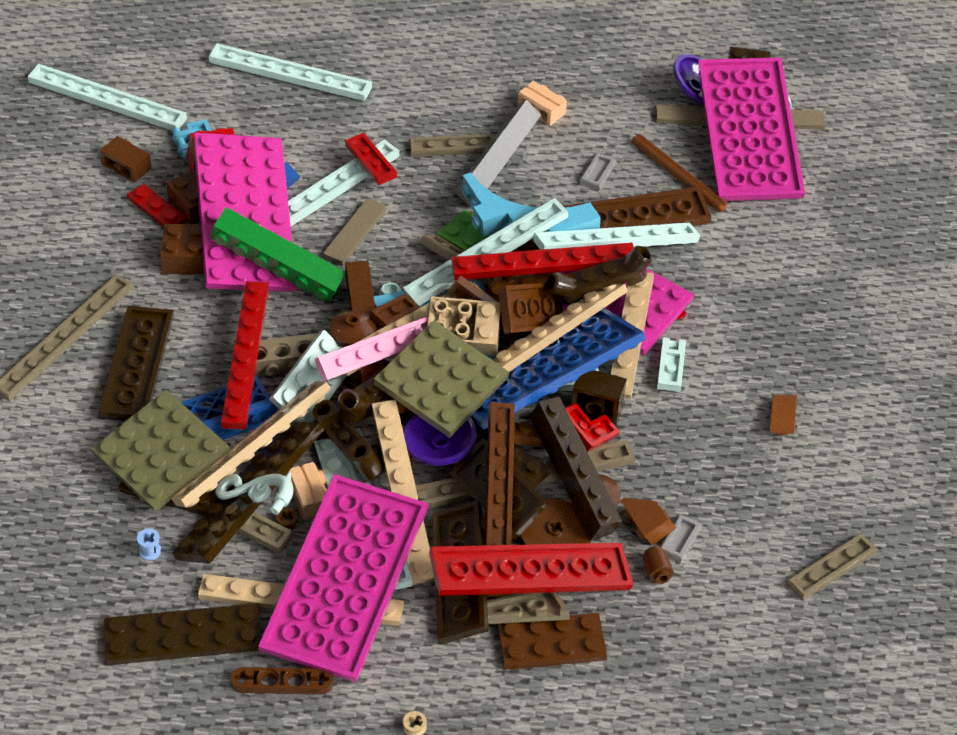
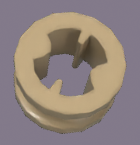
(412, 717)

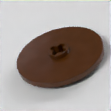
(558, 515)

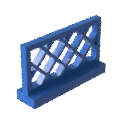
(258, 412)

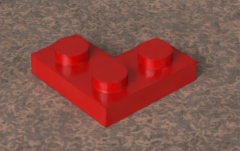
(593, 432)

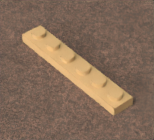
(635, 313)

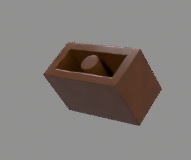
(125, 159)

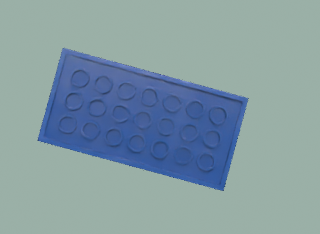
(563, 361)

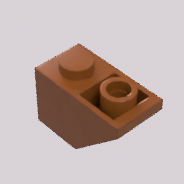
(649, 517)

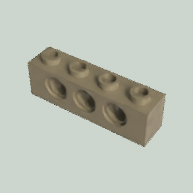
(281, 354)

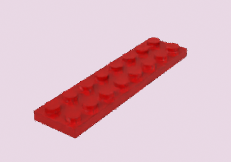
(530, 568)

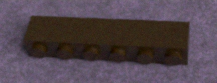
(575, 468)

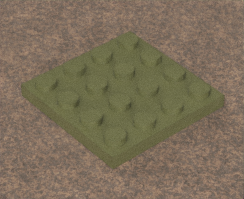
(441, 378)
(160, 450)

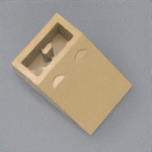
(470, 320)

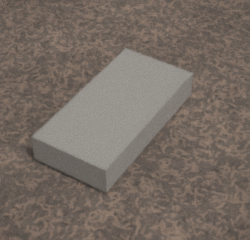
(598, 171)
(680, 540)

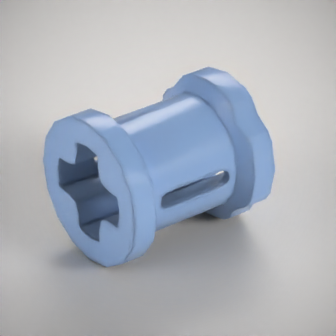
(151, 540)

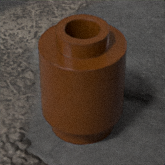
(657, 565)

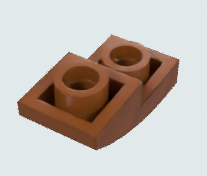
(783, 414)

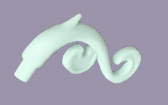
(258, 489)

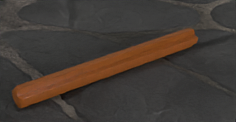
(678, 171)

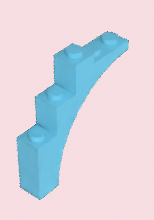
(496, 213)

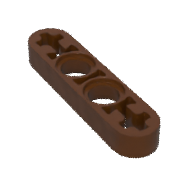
(282, 677)

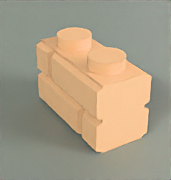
(545, 101)
(308, 489)

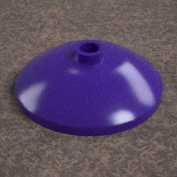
(687, 76)
(425, 442)

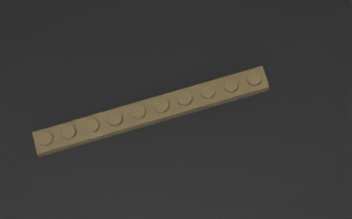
(450, 491)

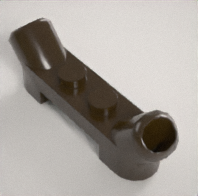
(627, 268)
(357, 403)
(348, 440)

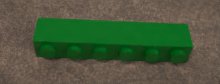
(277, 255)

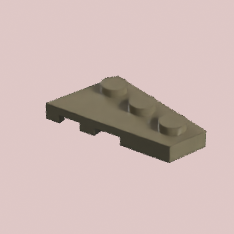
(527, 608)

